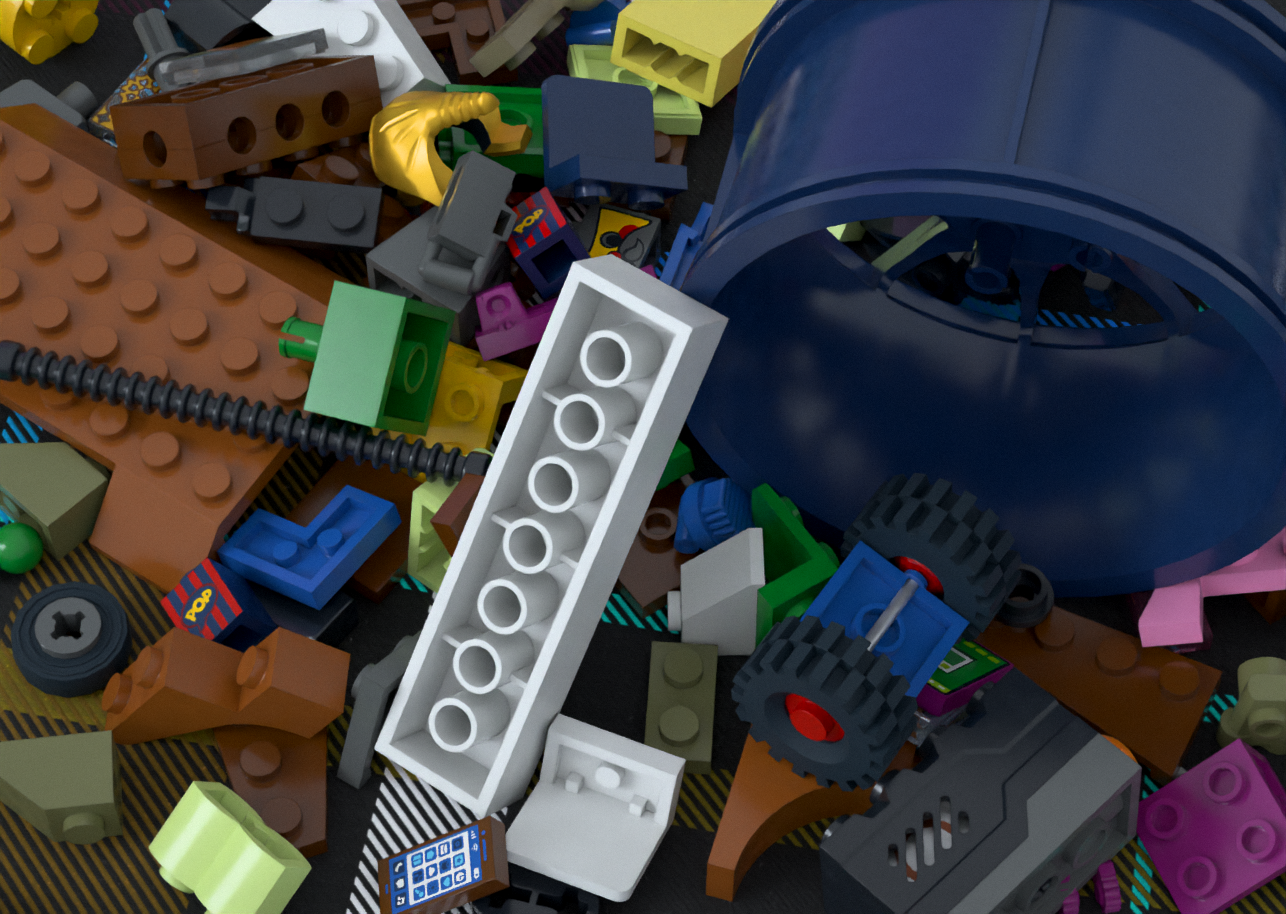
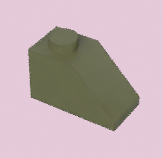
(52, 492)
(65, 785)

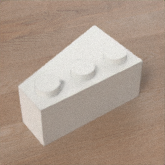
(363, 29)

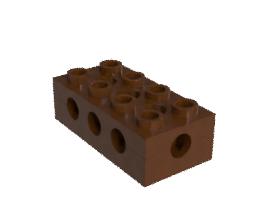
(246, 121)

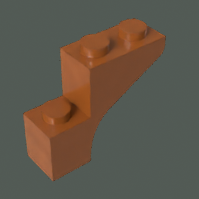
(200, 685)

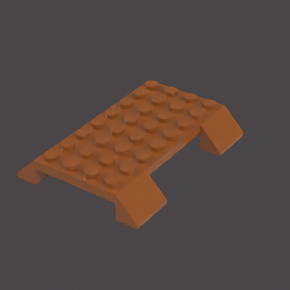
(154, 289)

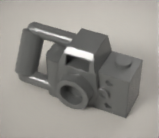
(467, 222)

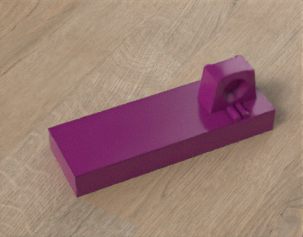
(507, 323)

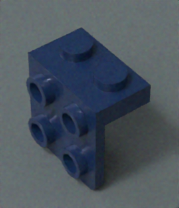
(604, 144)

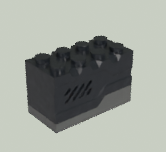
(988, 814)

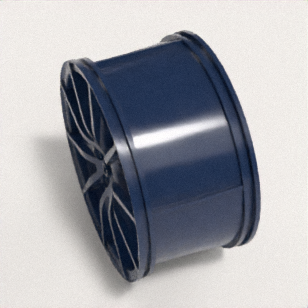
(1035, 142)

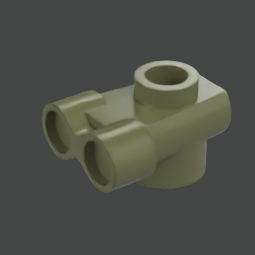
(1261, 707)

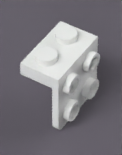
(596, 809)

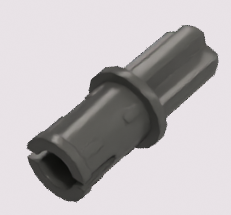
(158, 44)

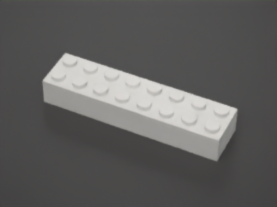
(549, 531)

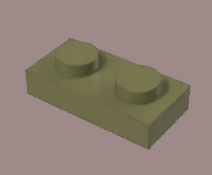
(682, 702)

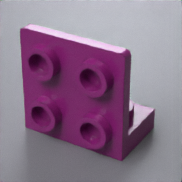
(1217, 830)

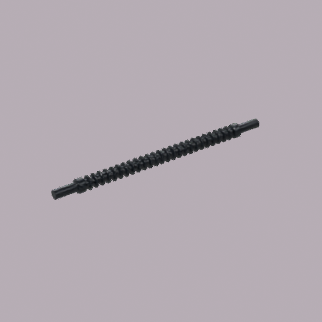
(238, 415)

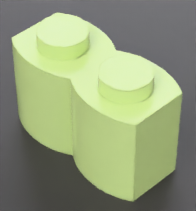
(227, 854)

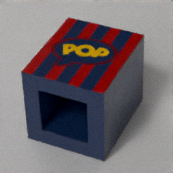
(545, 242)
(218, 607)

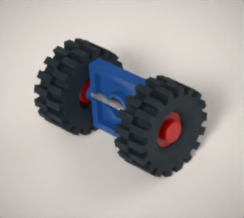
(847, 675)

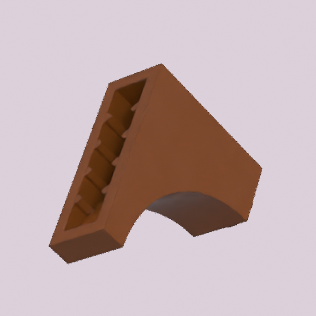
(772, 802)

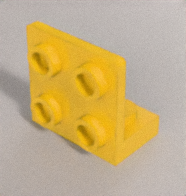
(468, 401)

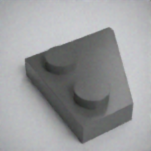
(374, 696)

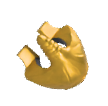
(406, 139)

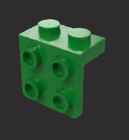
(792, 561)

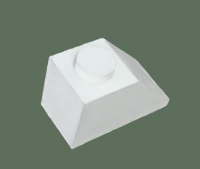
(720, 595)

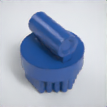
(596, 25)
(711, 514)

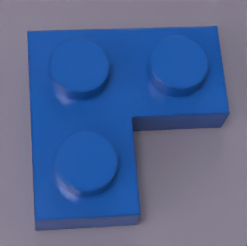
(316, 559)

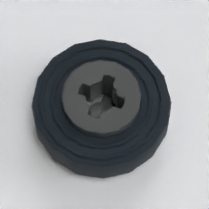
(66, 663)

